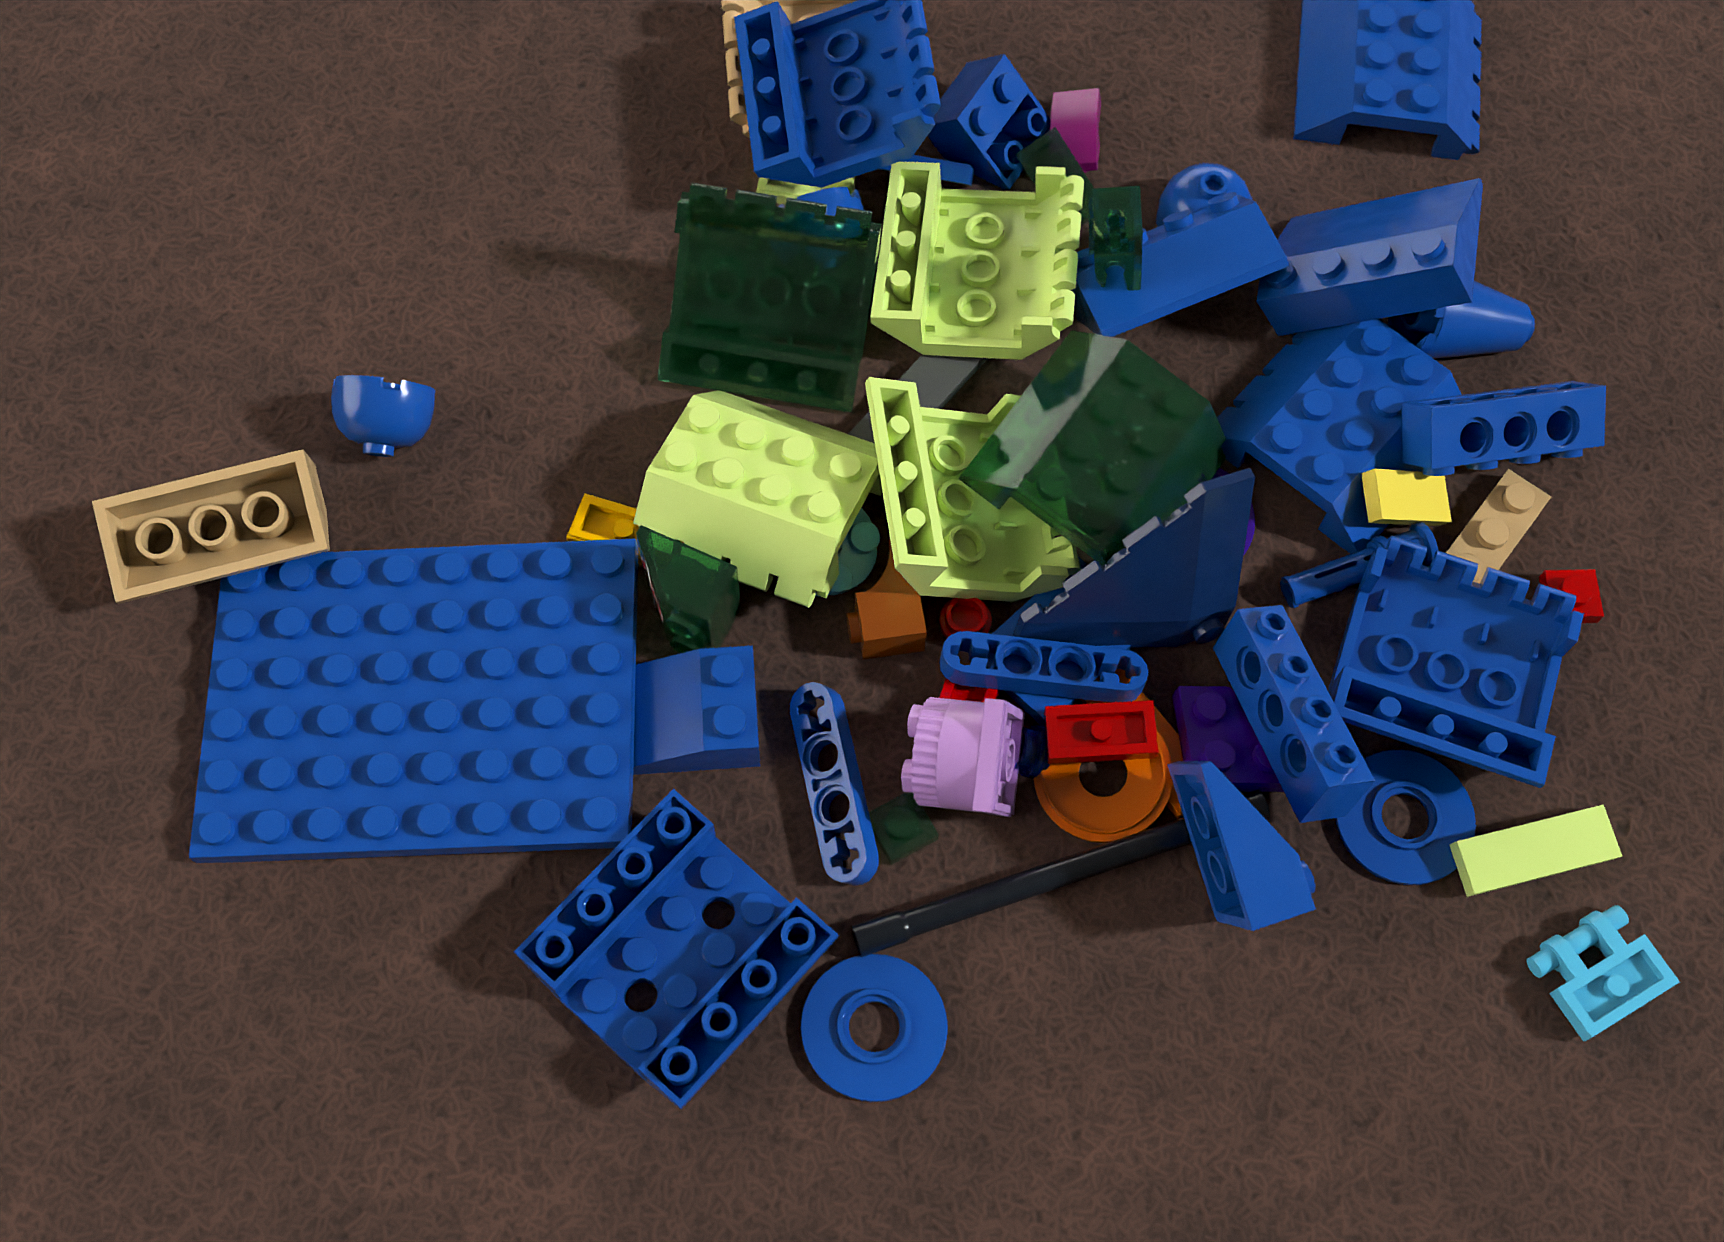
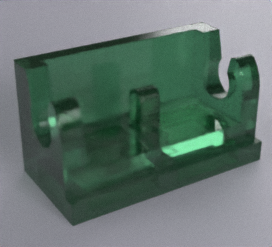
(1116, 232)

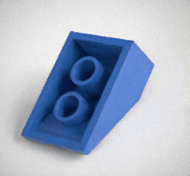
(696, 712)
(1243, 860)

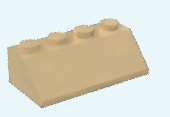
(212, 525)

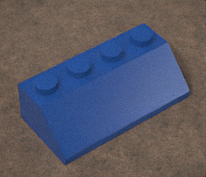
(1181, 265)

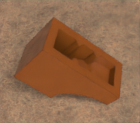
(888, 616)

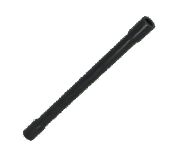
(901, 926)

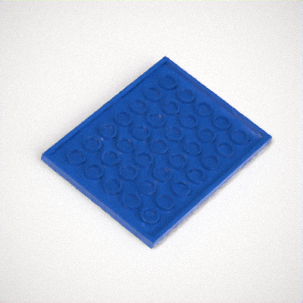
(421, 704)

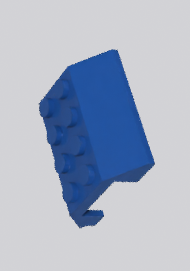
(1390, 69)
(836, 89)
(1333, 414)
(1455, 659)

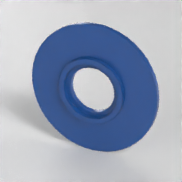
(1448, 811)
(874, 1074)

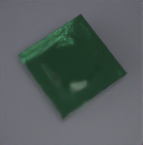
(902, 827)

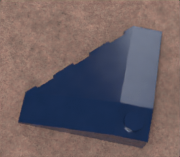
(1167, 584)

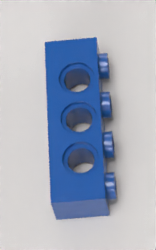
(1502, 426)
(1292, 714)

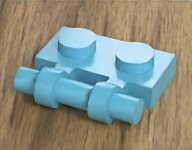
(1613, 987)

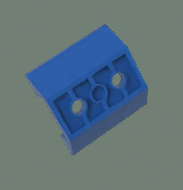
(645, 923)

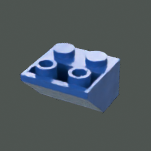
(988, 120)

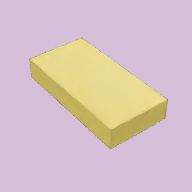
(1405, 497)

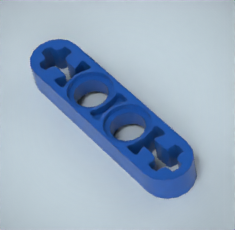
(1043, 676)
(825, 786)

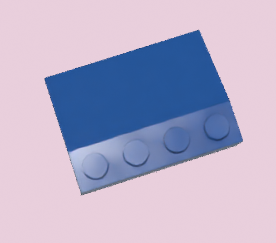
(1376, 259)

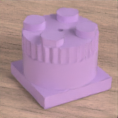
(964, 755)

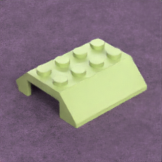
(977, 265)
(759, 492)
(939, 528)

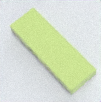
(1535, 850)

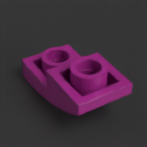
(1077, 120)

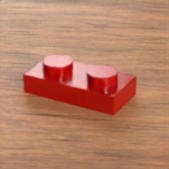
(1101, 732)

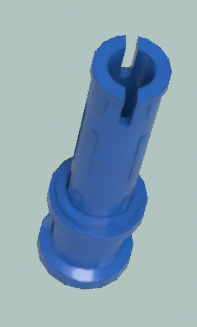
(1348, 570)

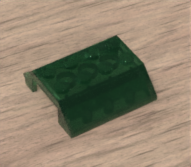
(790, 282)
(1100, 444)

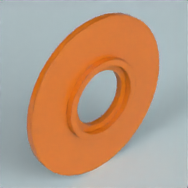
(1112, 816)

